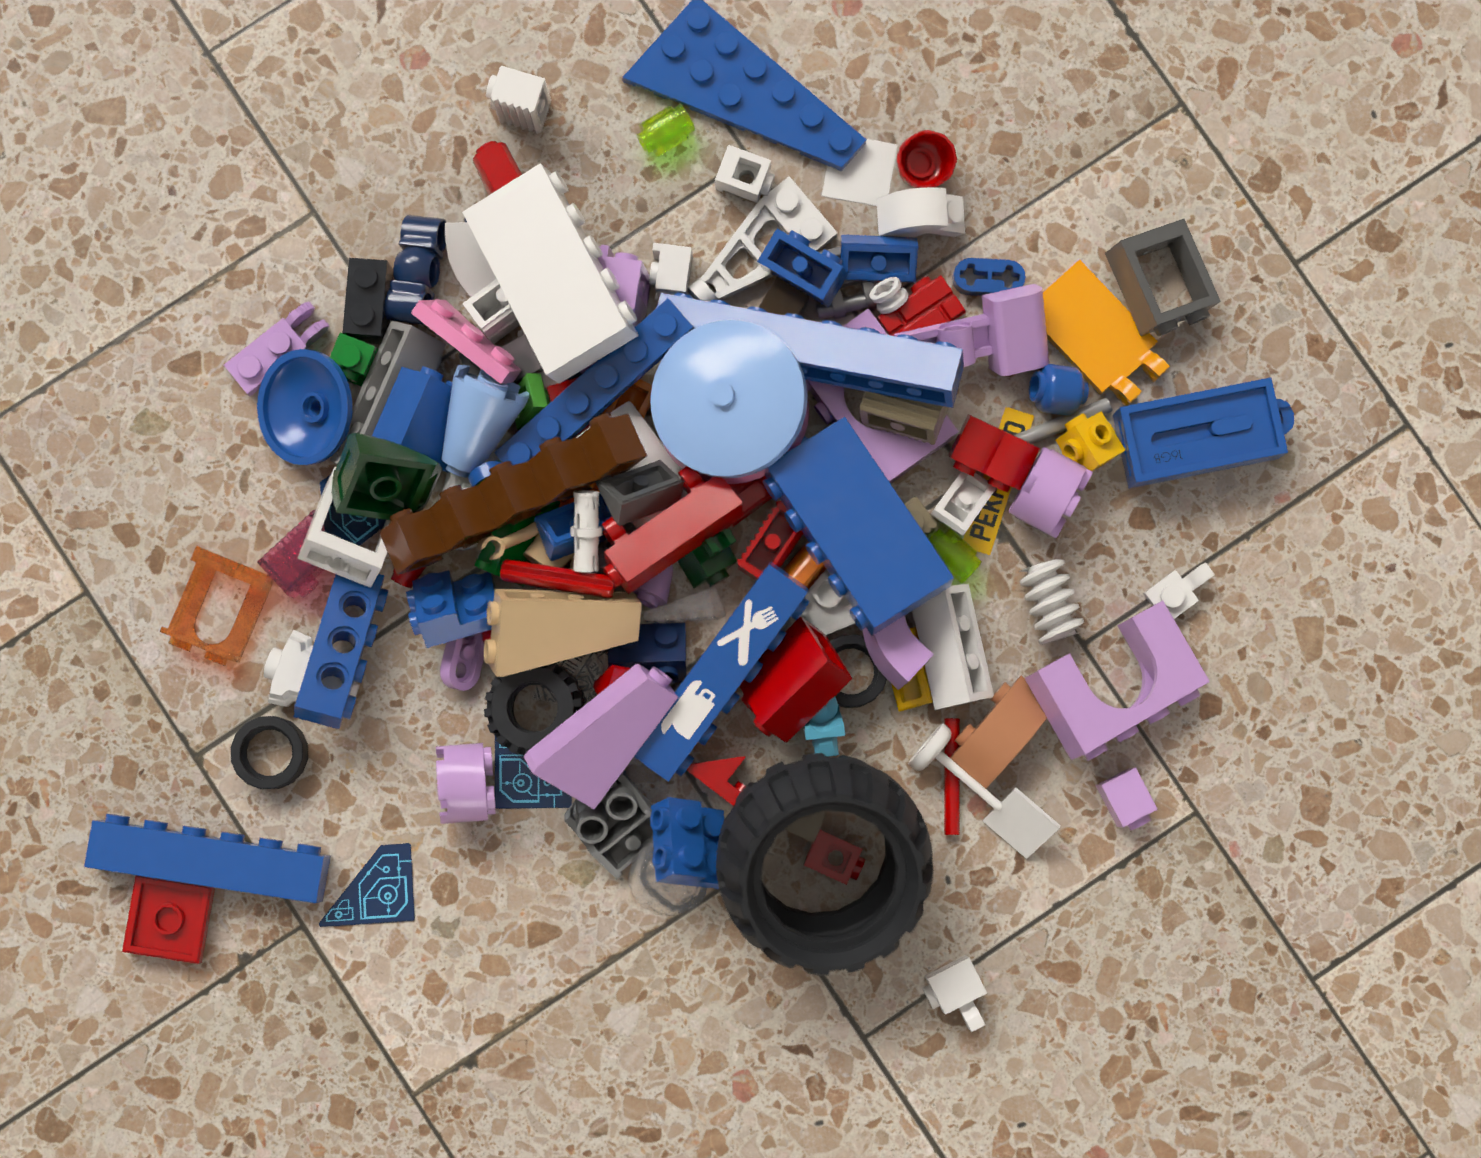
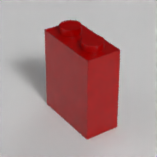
(794, 681)

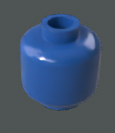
(1058, 389)

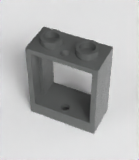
(1136, 289)

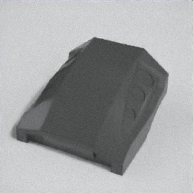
(615, 827)

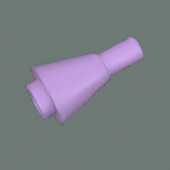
(656, 590)

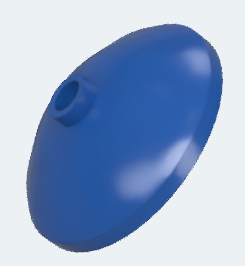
(304, 407)

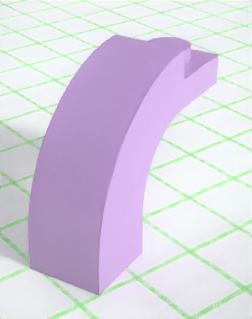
(897, 652)

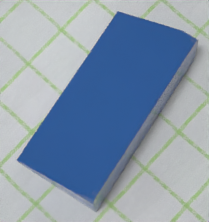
(879, 257)
(555, 528)

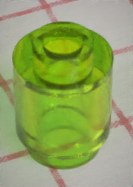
(665, 130)
(955, 553)

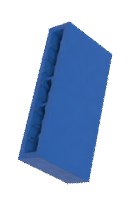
(857, 527)

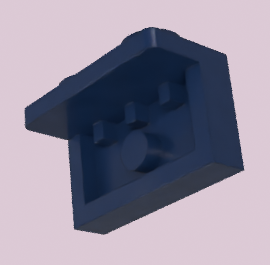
(657, 646)

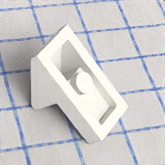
(963, 502)

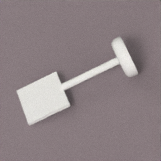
(1013, 819)

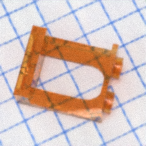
(183, 622)

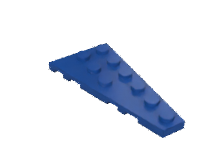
(731, 80)

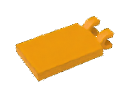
(1098, 334)

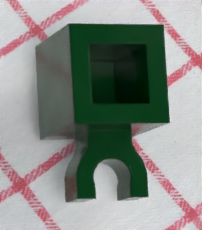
(710, 560)

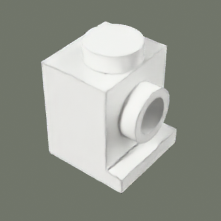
(740, 162)
(673, 269)

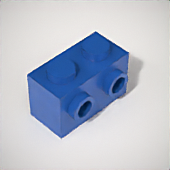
(803, 267)

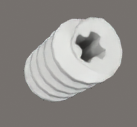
(1051, 601)

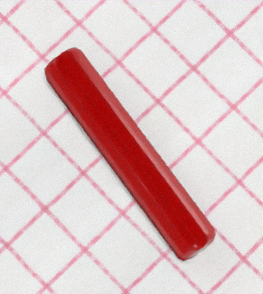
(557, 578)

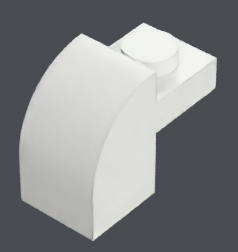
(920, 212)

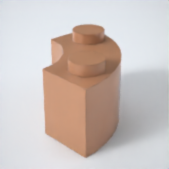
(1000, 734)

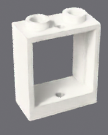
(326, 549)

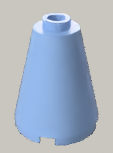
(478, 418)

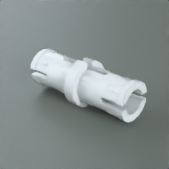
(586, 531)

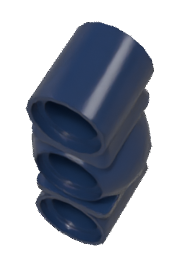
(415, 267)

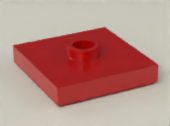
(168, 919)

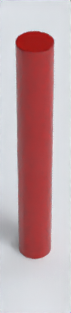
(951, 783)

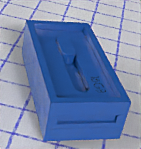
(1202, 432)

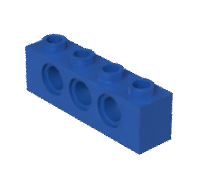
(314, 700)

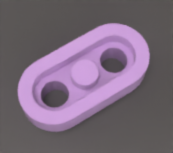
(468, 657)

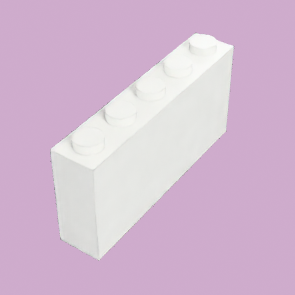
(551, 273)

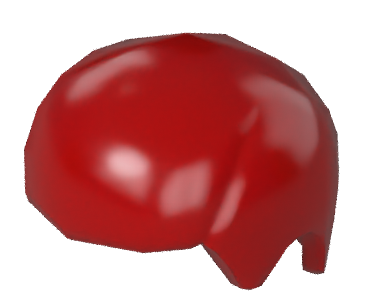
(926, 159)

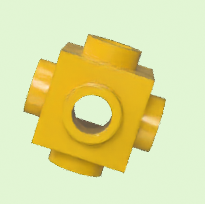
(1090, 441)

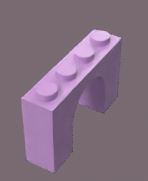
(890, 451)
(1168, 676)

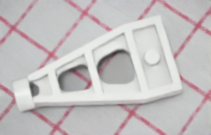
(791, 211)

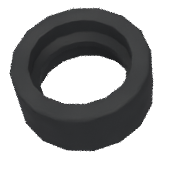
(878, 682)
(247, 733)

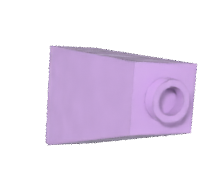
(603, 736)

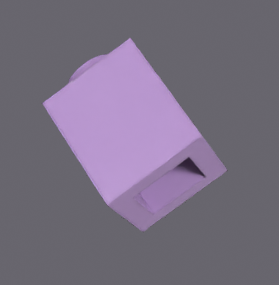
(1127, 799)

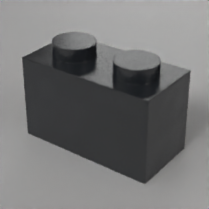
(365, 299)

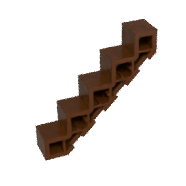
(512, 493)

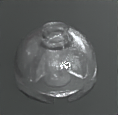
(658, 897)

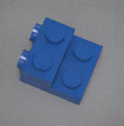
(449, 609)
(685, 842)

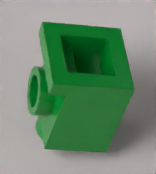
(353, 358)

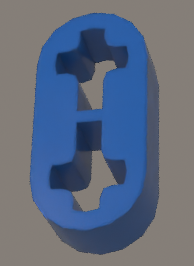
(987, 268)

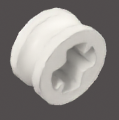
(888, 295)

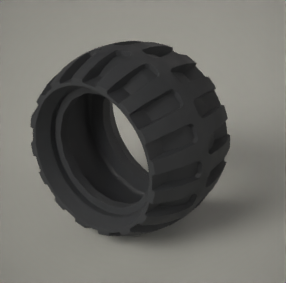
(841, 936)

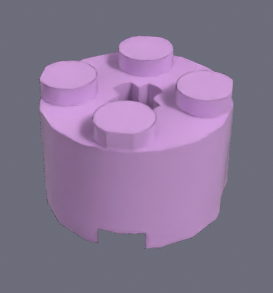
(1050, 492)
(463, 782)

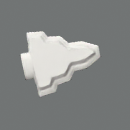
(288, 668)

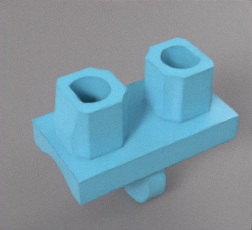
(825, 729)

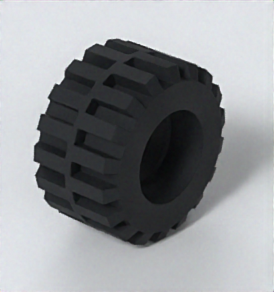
(502, 697)

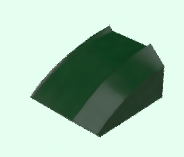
(382, 478)

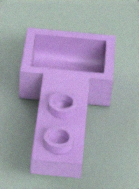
(1007, 331)

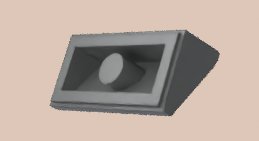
(641, 492)

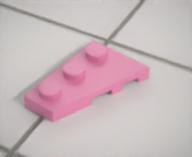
(467, 339)

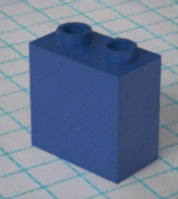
(417, 412)

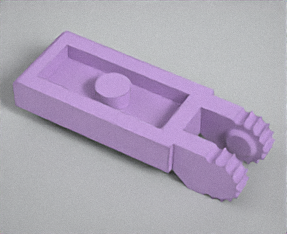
(254, 360)

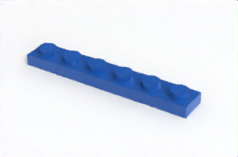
(599, 384)

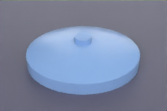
(728, 399)

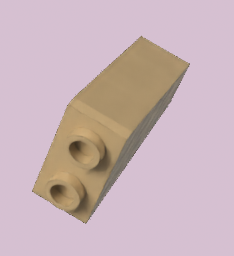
(555, 626)

